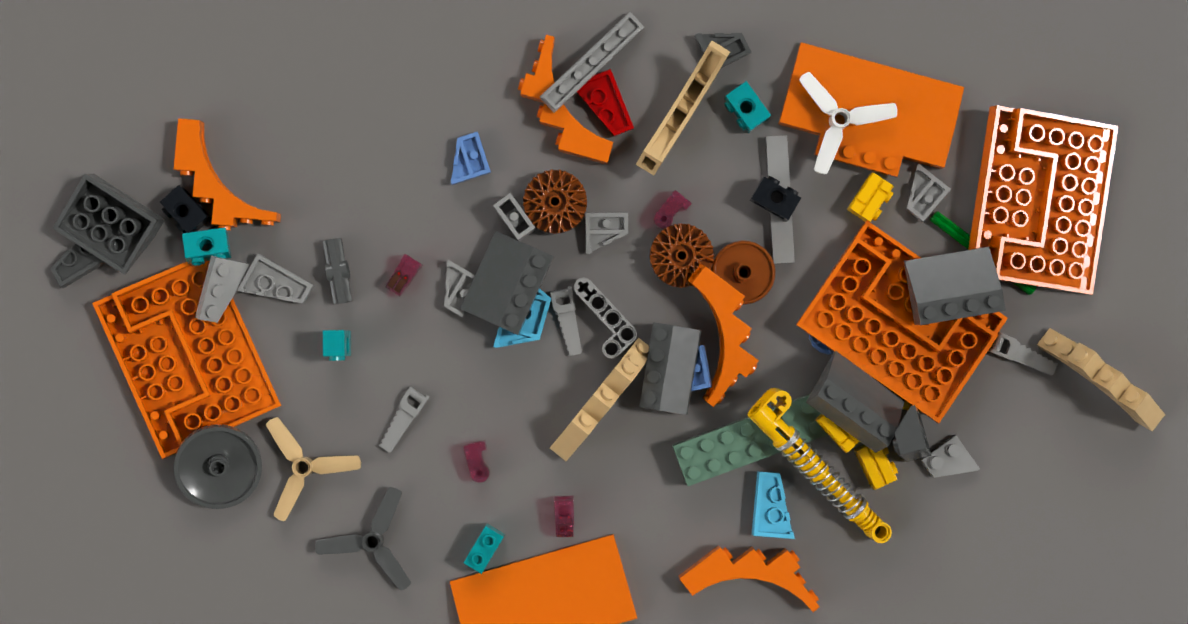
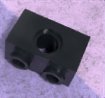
(763, 193)
(196, 217)

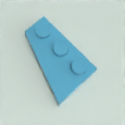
(770, 508)

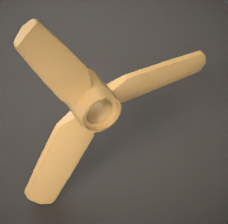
(294, 453)

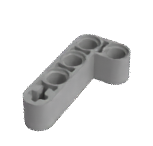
(602, 314)

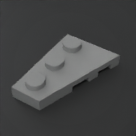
(274, 281)
(219, 287)

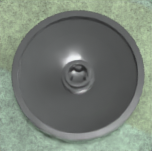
(217, 466)

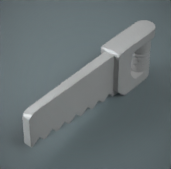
(567, 320)
(1022, 355)
(403, 419)

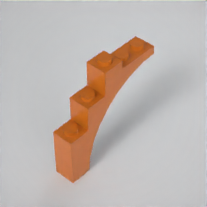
(575, 138)
(193, 158)
(732, 332)
(750, 565)

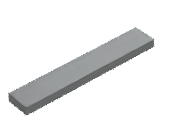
(591, 62)
(778, 168)

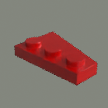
(606, 102)

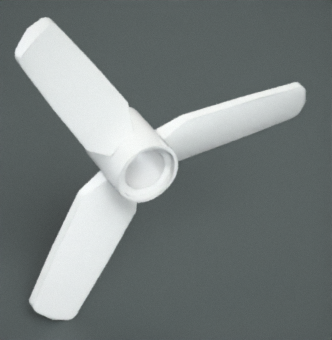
(834, 134)

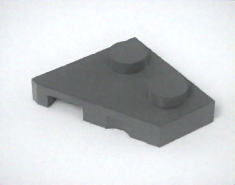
(732, 42)

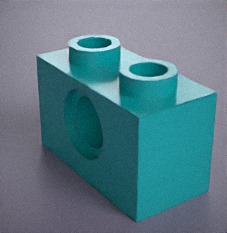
(746, 94)
(194, 242)
(336, 344)
(484, 548)

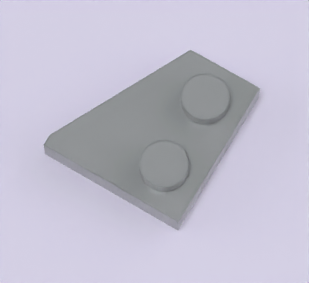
(925, 194)
(604, 228)
(457, 286)
(950, 459)

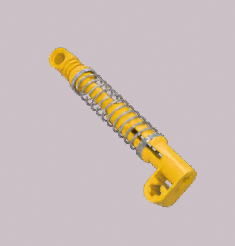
(812, 465)

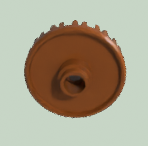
(571, 201)
(678, 239)
(754, 260)

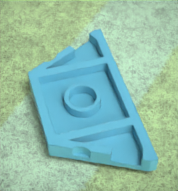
(532, 327)

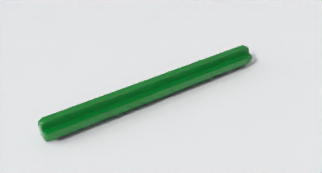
(964, 238)

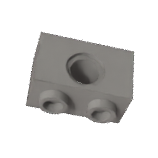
(514, 217)

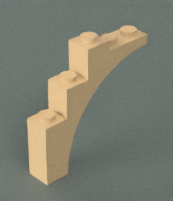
(683, 108)
(1106, 378)
(601, 400)

